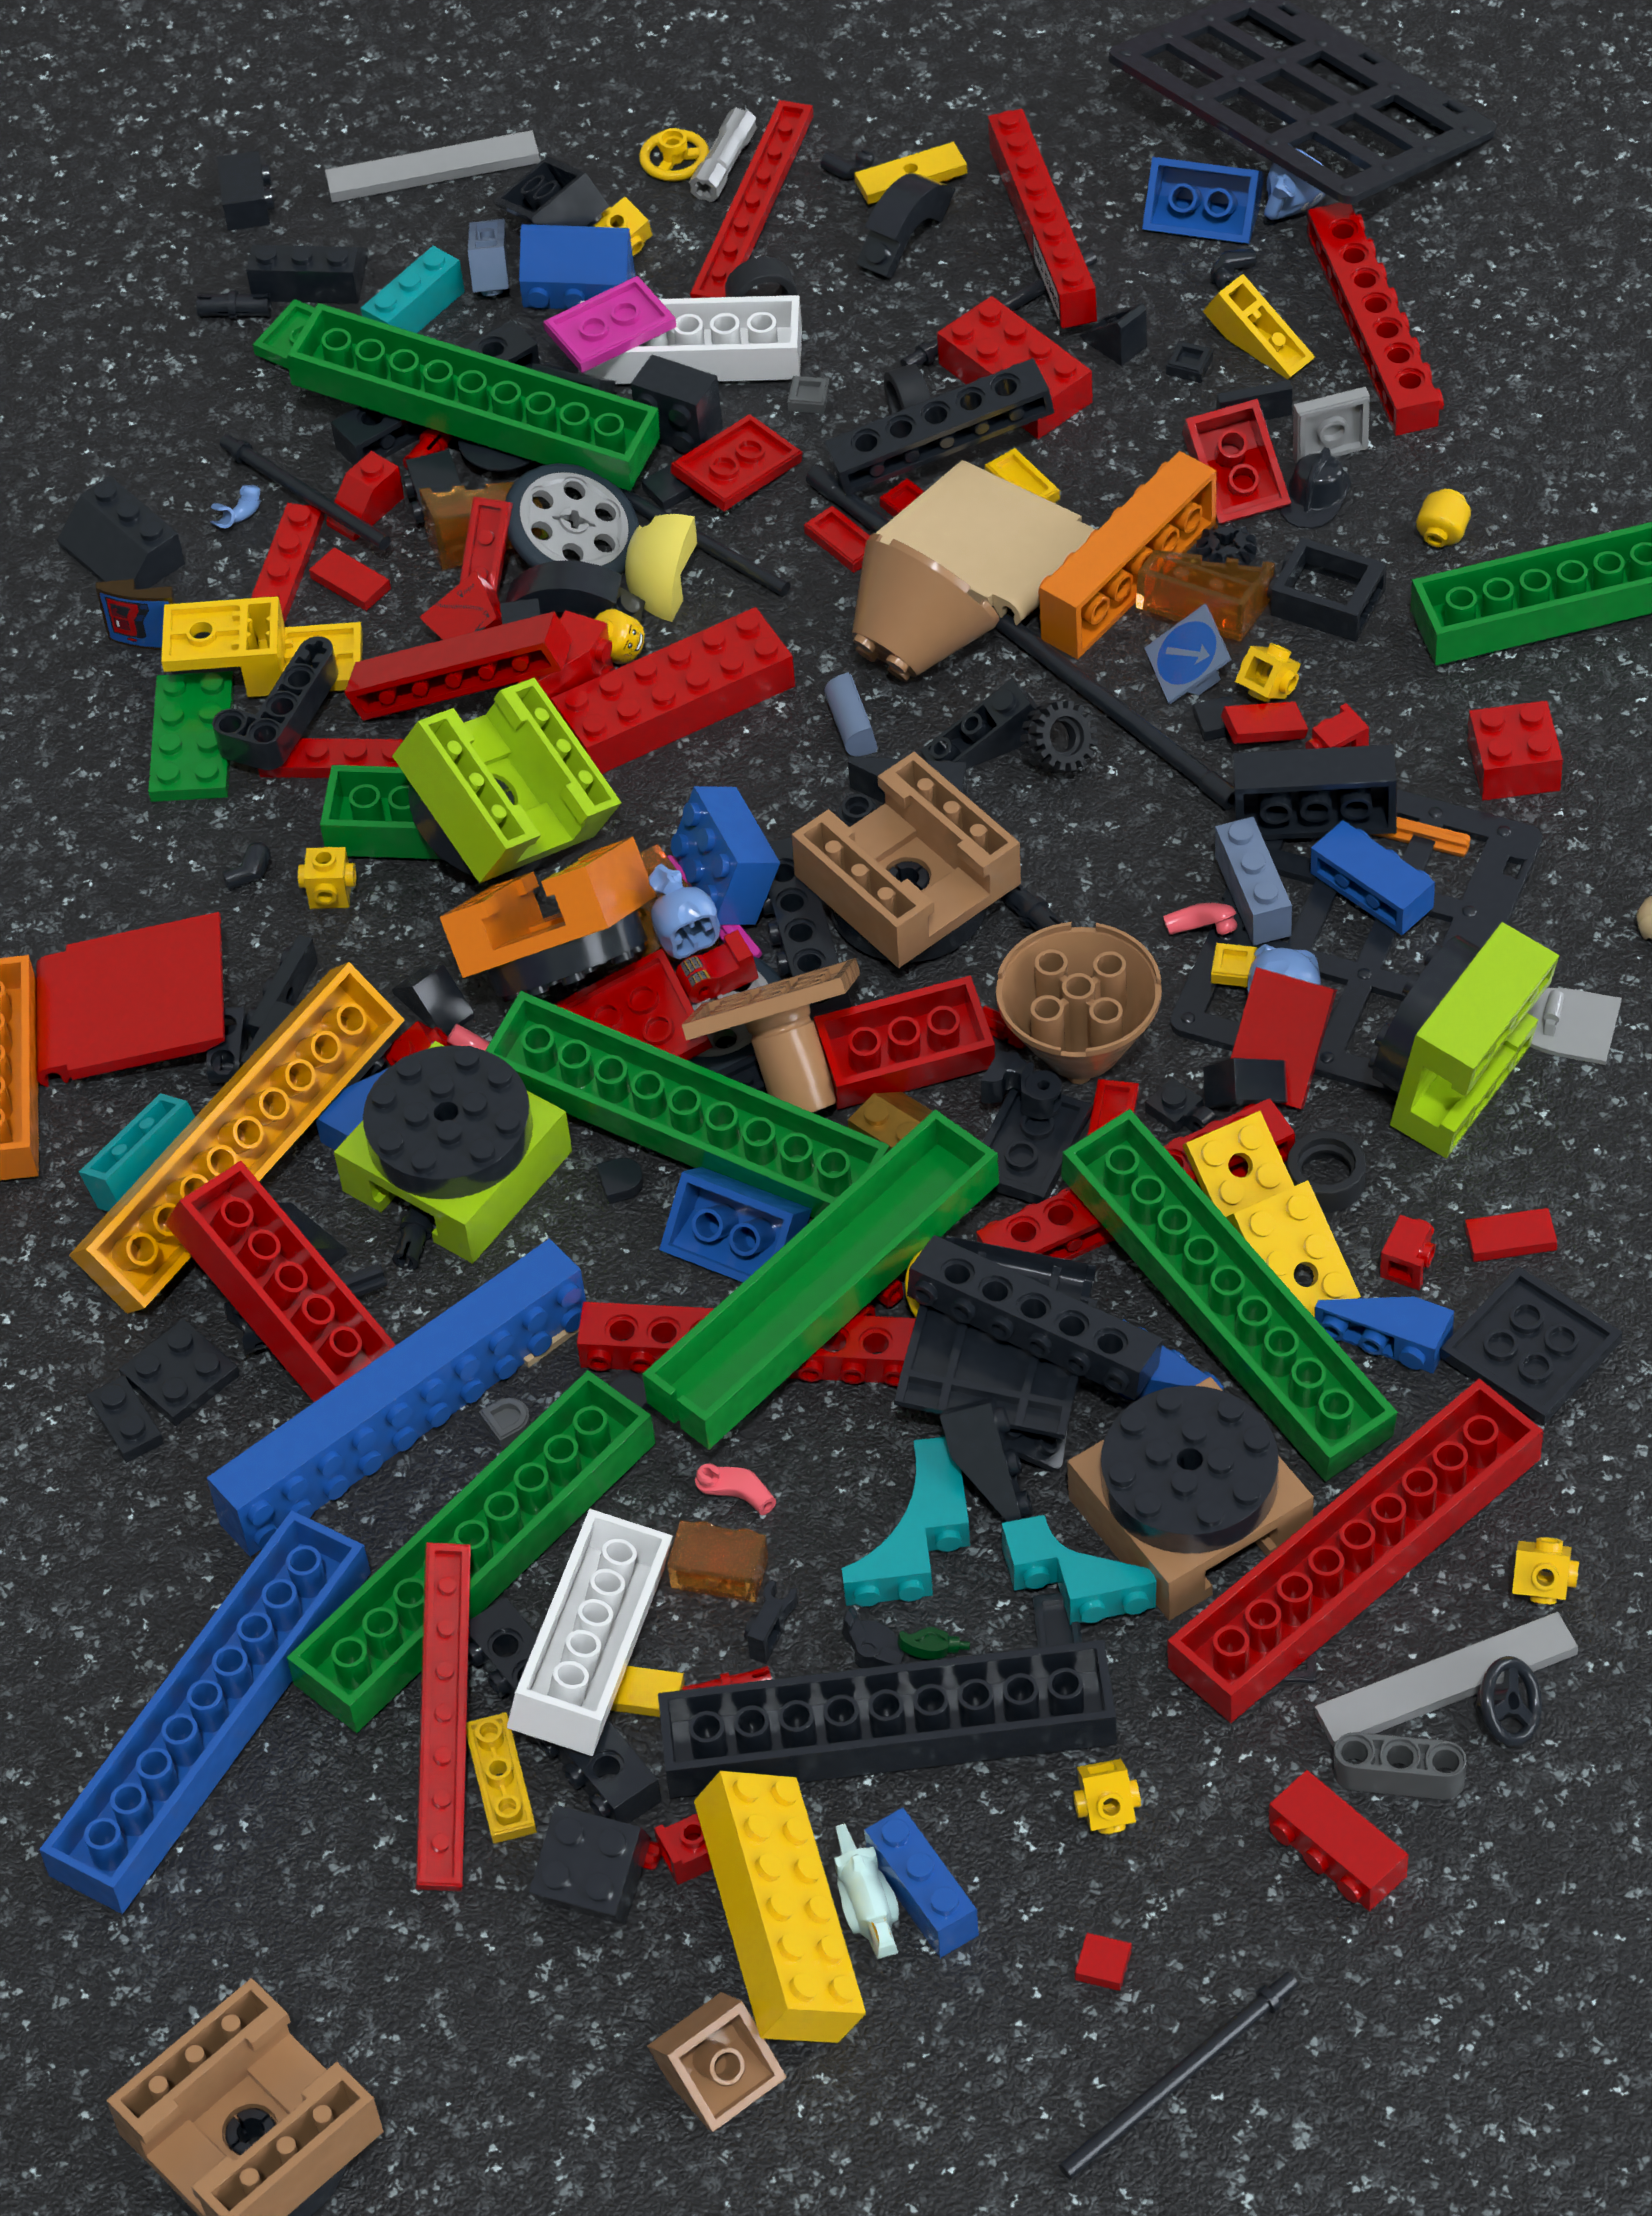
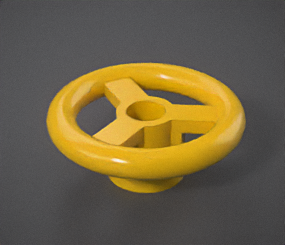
(674, 147)

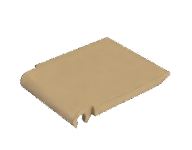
(990, 536)

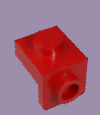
(413, 1040)

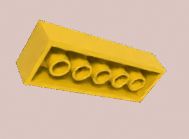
(779, 1908)

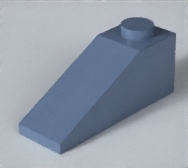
(488, 256)

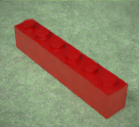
(458, 666)

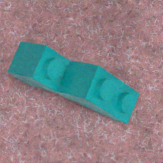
(1089, 1584)

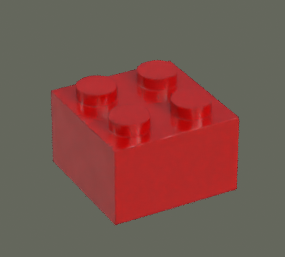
(1514, 750)

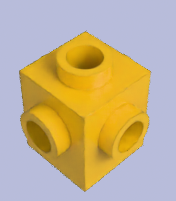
(626, 215)
(1268, 672)
(327, 877)
(1541, 1585)
(1106, 1796)

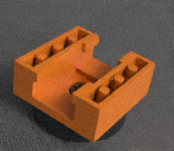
(528, 953)

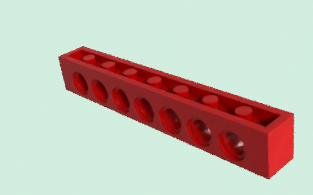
(1374, 318)
(1081, 1229)
(650, 1325)

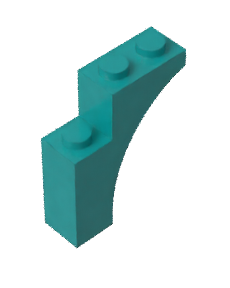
(932, 1522)

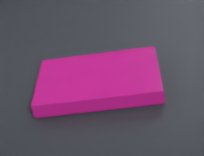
(609, 324)

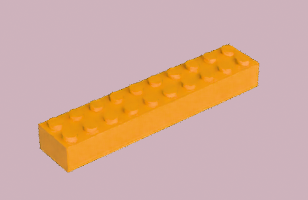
(246, 1121)

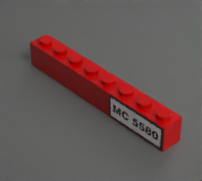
(1042, 219)

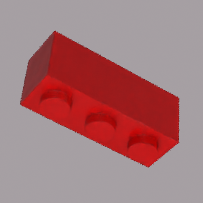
(1337, 1841)

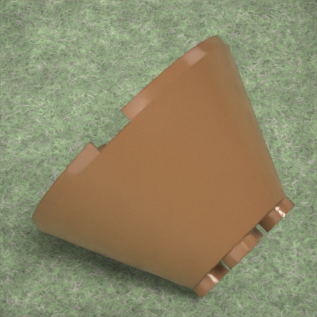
(913, 610)
(1078, 996)

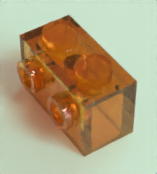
(718, 1560)

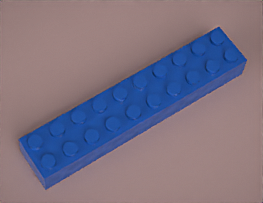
(399, 1397)
(202, 1714)

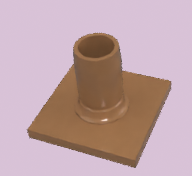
(782, 1031)

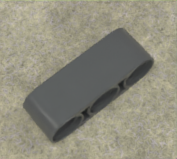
(1416, 1780)

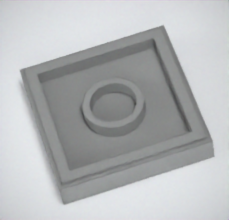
(1332, 422)

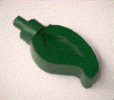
(931, 1643)

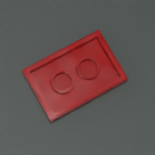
(736, 462)
(1285, 1022)

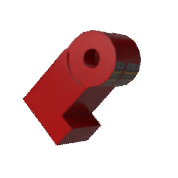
(718, 969)

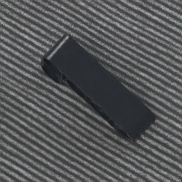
(271, 734)

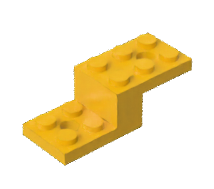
(251, 637)
(1269, 1211)

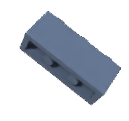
(1253, 881)

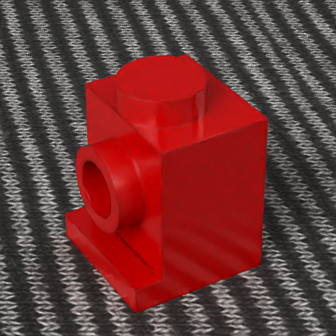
(1340, 731)
(1408, 1252)
(684, 1849)

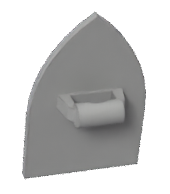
(1575, 1024)

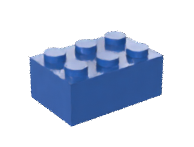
(725, 853)

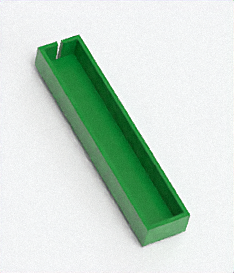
(820, 1279)

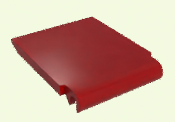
(130, 999)

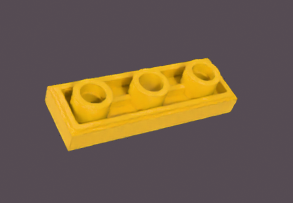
(936, 163)
(503, 1795)

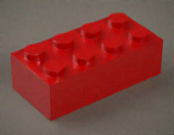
(996, 338)
(905, 1041)

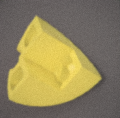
(656, 561)

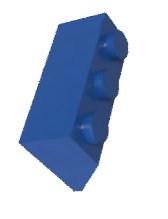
(1202, 200)
(571, 263)
(728, 1223)

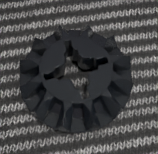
(1243, 549)

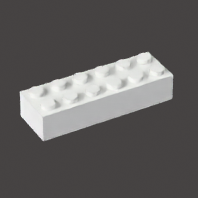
(722, 337)
(589, 1632)

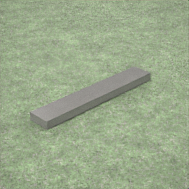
(432, 166)
(1443, 1679)

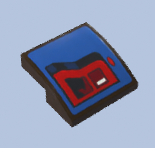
(132, 614)

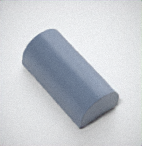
(850, 716)

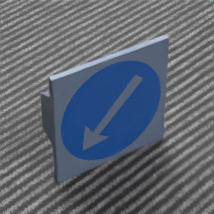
(1188, 655)

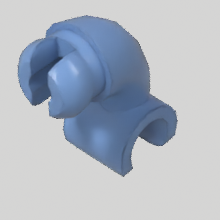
(243, 510)

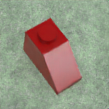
(368, 492)

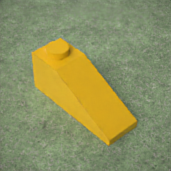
(1257, 328)

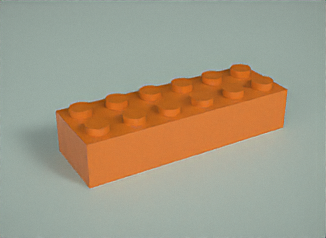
(1101, 576)
(18, 1070)

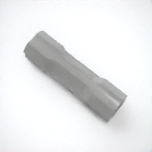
(714, 170)

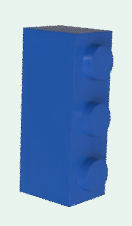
(1372, 877)
(922, 1883)

